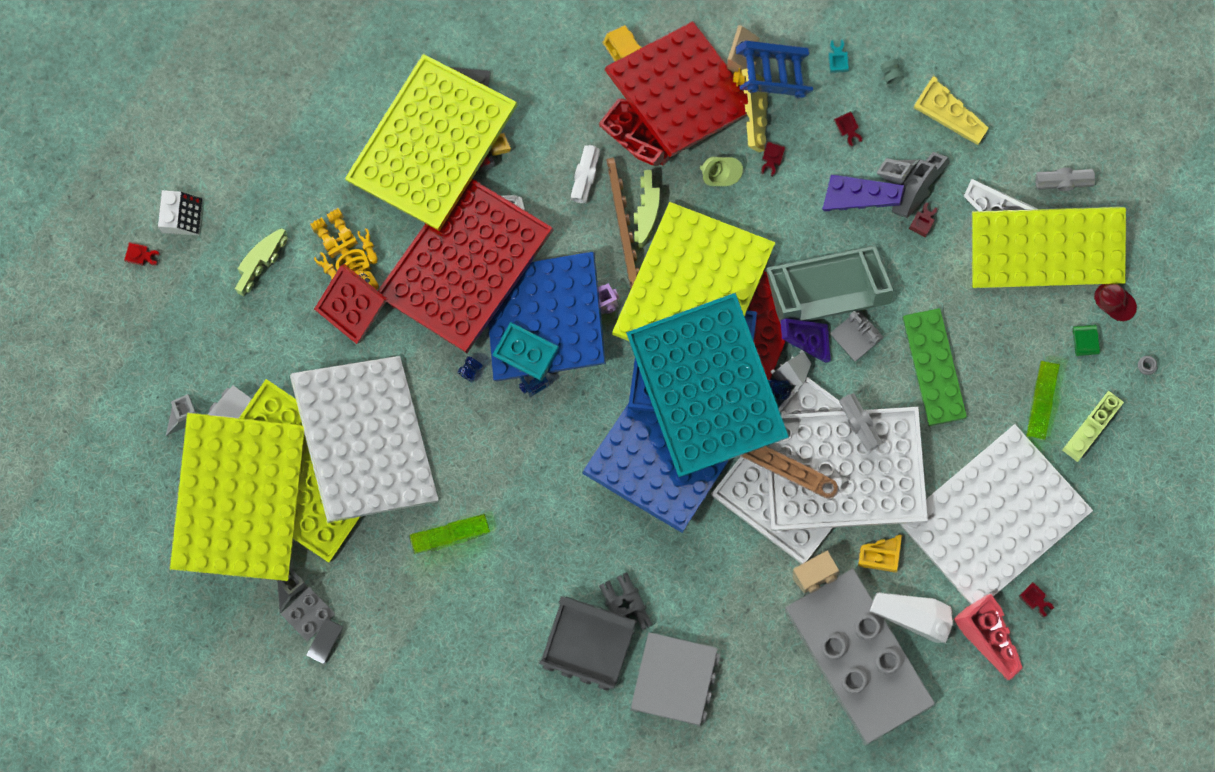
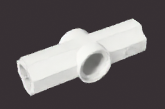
(585, 174)

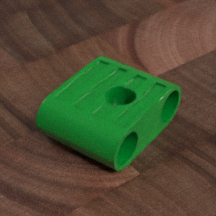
(1086, 340)

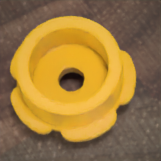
(738, 77)

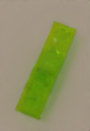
(1042, 400)
(450, 534)

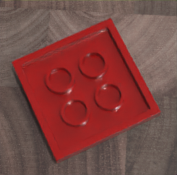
(350, 304)

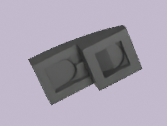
(325, 640)

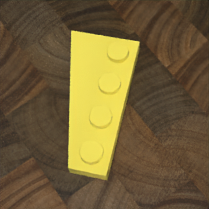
(947, 110)
(756, 112)

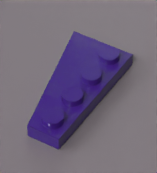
(860, 193)

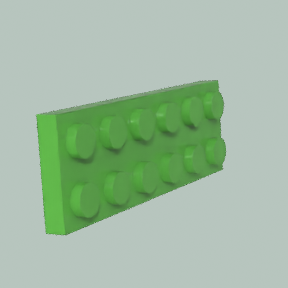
(934, 367)

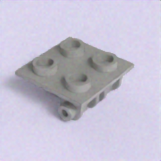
(856, 335)
(307, 613)

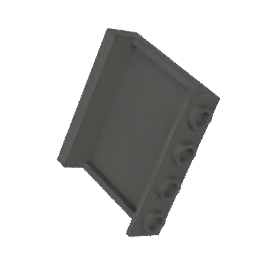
(588, 643)

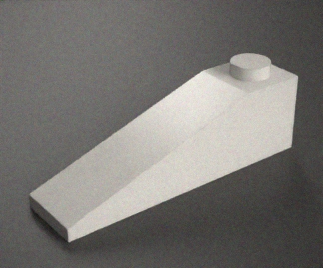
(989, 199)
(918, 614)

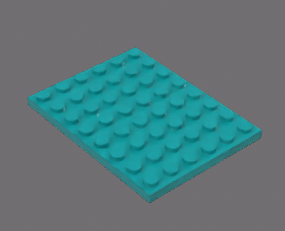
(707, 385)

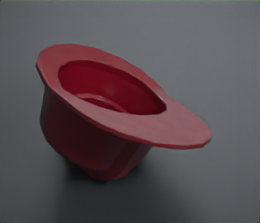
(1115, 302)

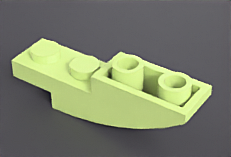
(647, 211)
(263, 253)
(1093, 426)

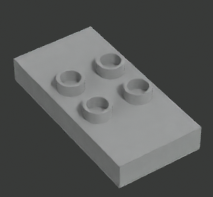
(859, 657)

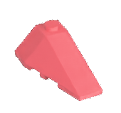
(987, 631)

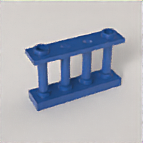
(780, 53)

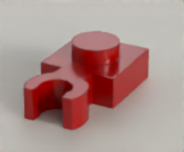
(139, 254)

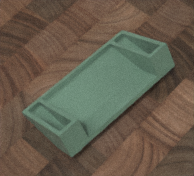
(830, 285)

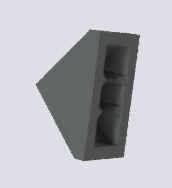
(290, 590)

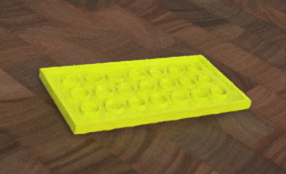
(1048, 247)

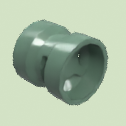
(892, 71)

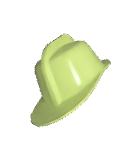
(721, 171)

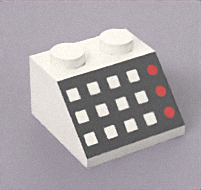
(180, 213)

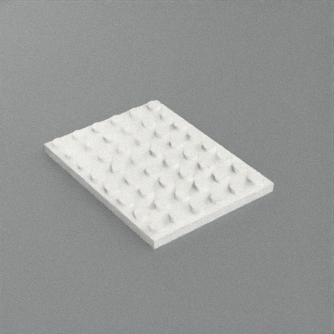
(363, 438)
(746, 484)
(872, 485)
(997, 516)

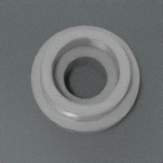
(1153, 365)

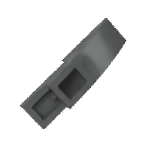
(918, 182)

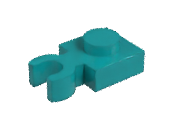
(838, 60)

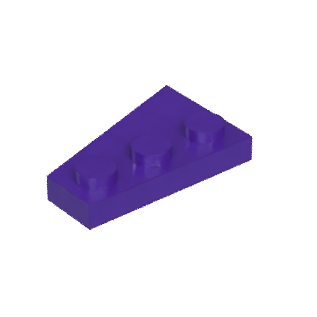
(808, 337)

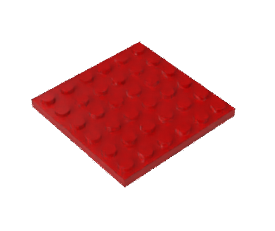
(679, 88)

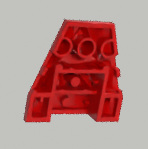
(629, 130)

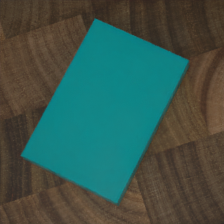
(526, 351)

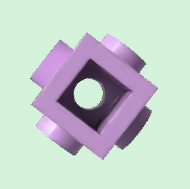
(611, 297)

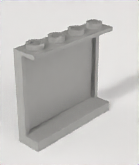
(675, 679)

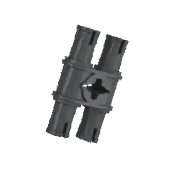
(630, 595)

